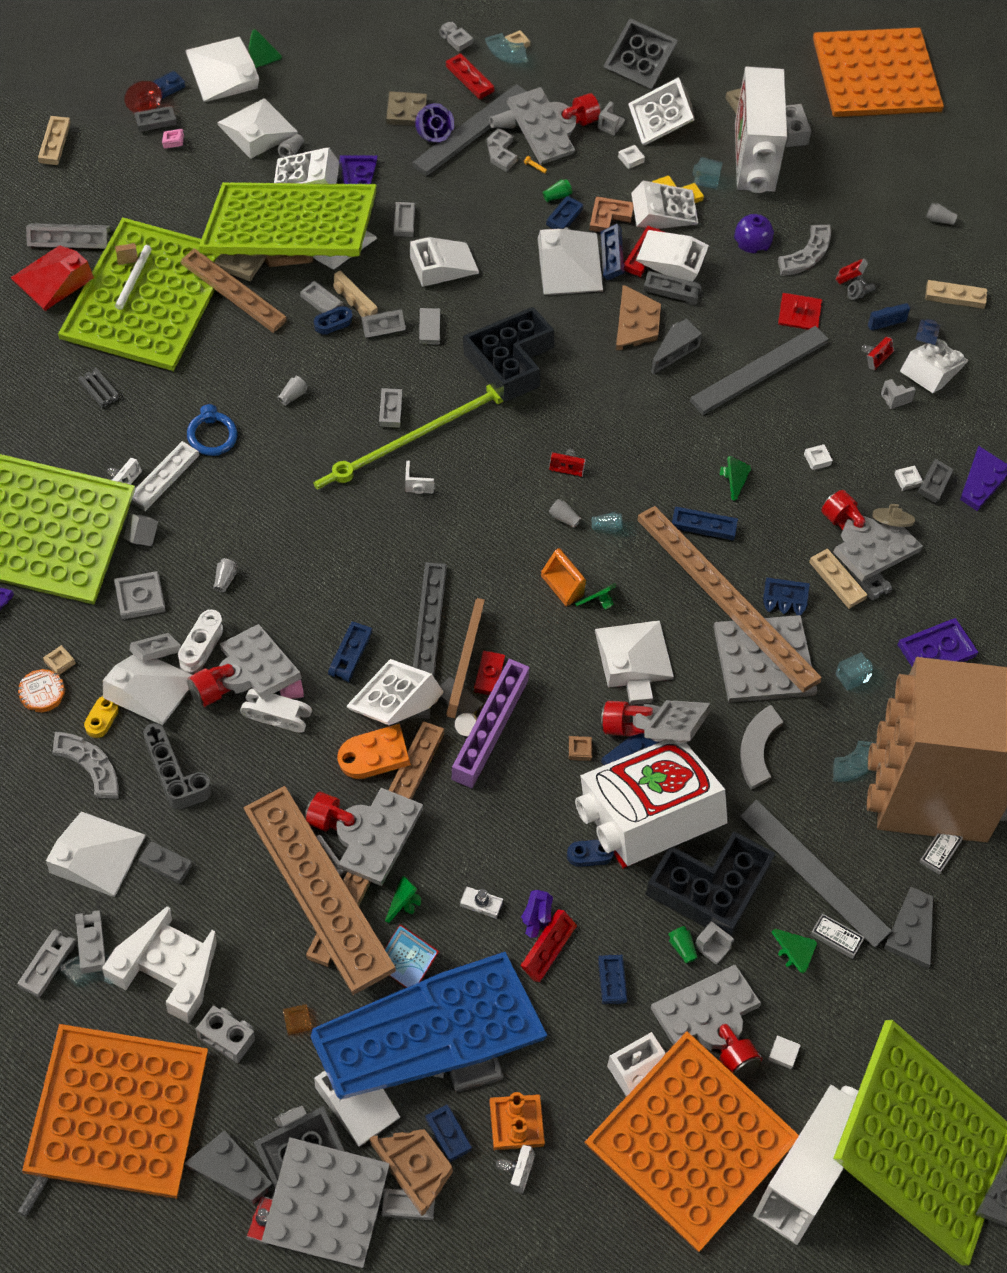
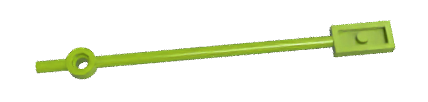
(344, 471)

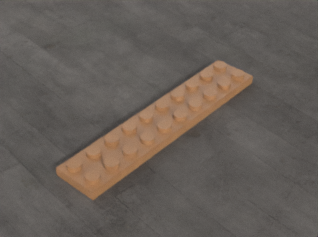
(320, 890)

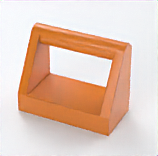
(561, 581)

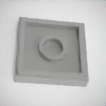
(139, 595)

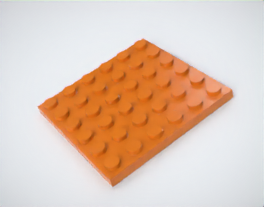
(877, 72)
(116, 1111)
(692, 1141)

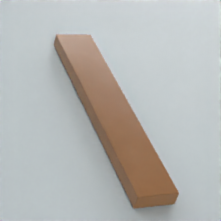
(234, 290)
(465, 658)

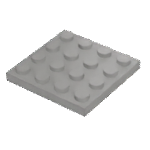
(749, 671)
(325, 1202)

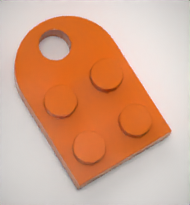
(374, 753)

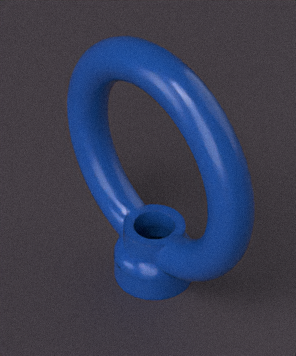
(209, 415)

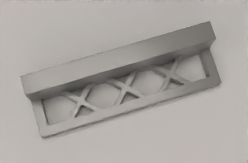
(67, 235)

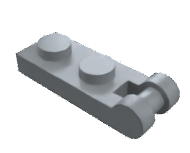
(90, 942)
(46, 963)

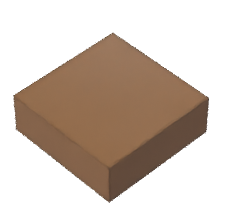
(126, 253)
(580, 748)

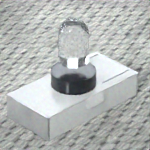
(126, 474)
(481, 902)
(520, 1168)

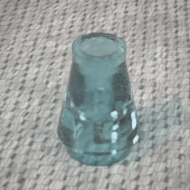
(608, 522)

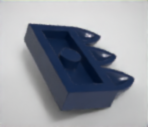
(785, 593)

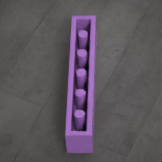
(490, 723)

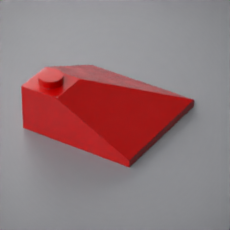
(54, 276)

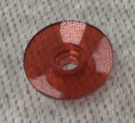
(141, 91)

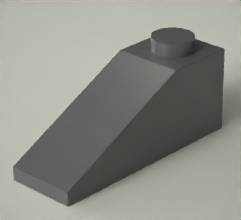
(680, 341)

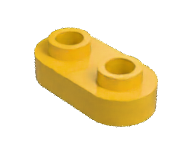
(103, 715)

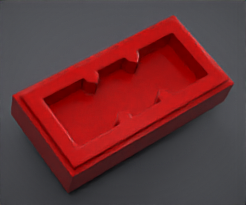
(489, 672)

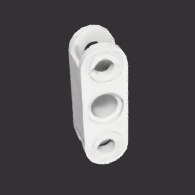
(193, 654)
(276, 711)

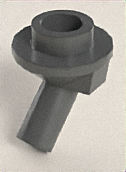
(857, 290)

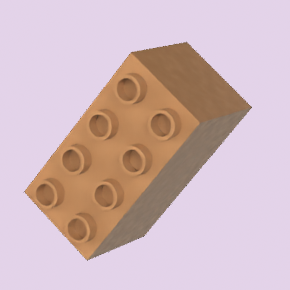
(942, 751)

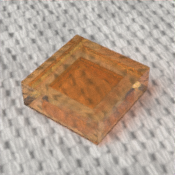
(297, 1019)

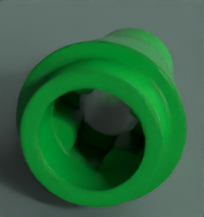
(558, 191)
(683, 943)

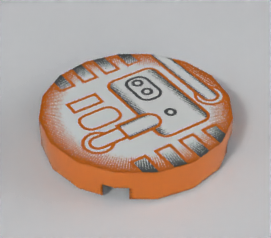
(41, 690)

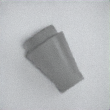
(503, 120)
(290, 146)
(940, 214)
(293, 390)
(563, 512)
(225, 573)

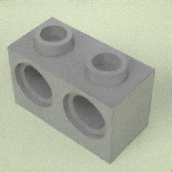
(797, 126)
(221, 1038)

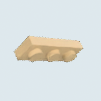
(54, 140)
(956, 294)
(354, 295)
(838, 578)

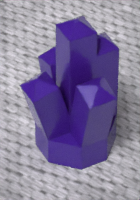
(537, 912)

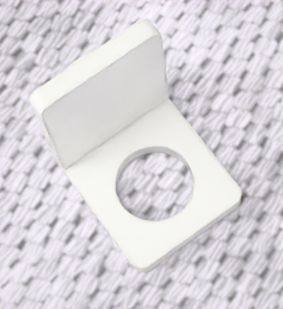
(418, 485)

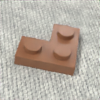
(608, 209)

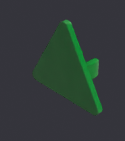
(261, 50)
(736, 473)
(603, 595)
(403, 898)
(796, 947)

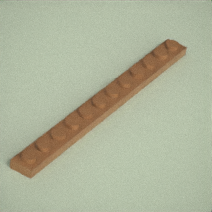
(730, 599)
(404, 784)

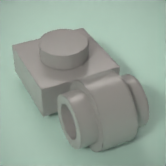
(456, 37)

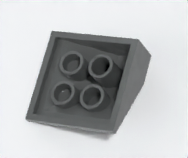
(640, 54)
(312, 1128)

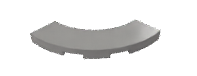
(810, 255)
(753, 744)
(91, 759)

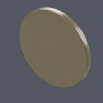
(893, 516)

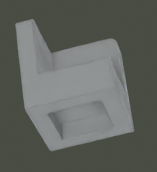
(608, 121)
(896, 395)
(140, 529)
(714, 943)

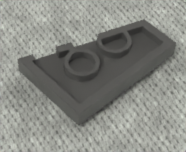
(913, 929)
(229, 1166)
(995, 1202)

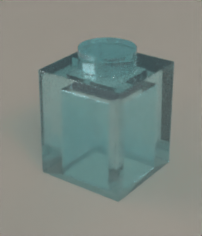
(707, 172)
(854, 671)

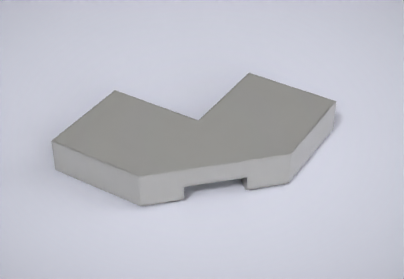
(497, 150)

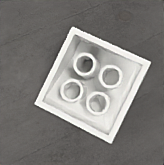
(223, 69)
(662, 111)
(257, 128)
(569, 261)
(634, 653)
(146, 687)
(396, 693)
(95, 853)

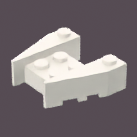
(168, 958)

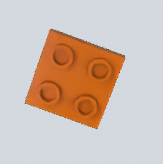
(516, 1121)

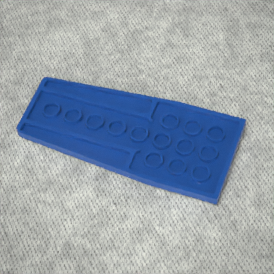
(429, 1028)

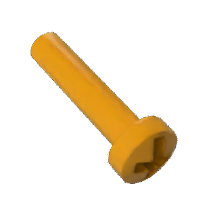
(528, 161)

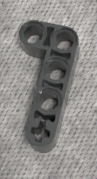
(169, 765)

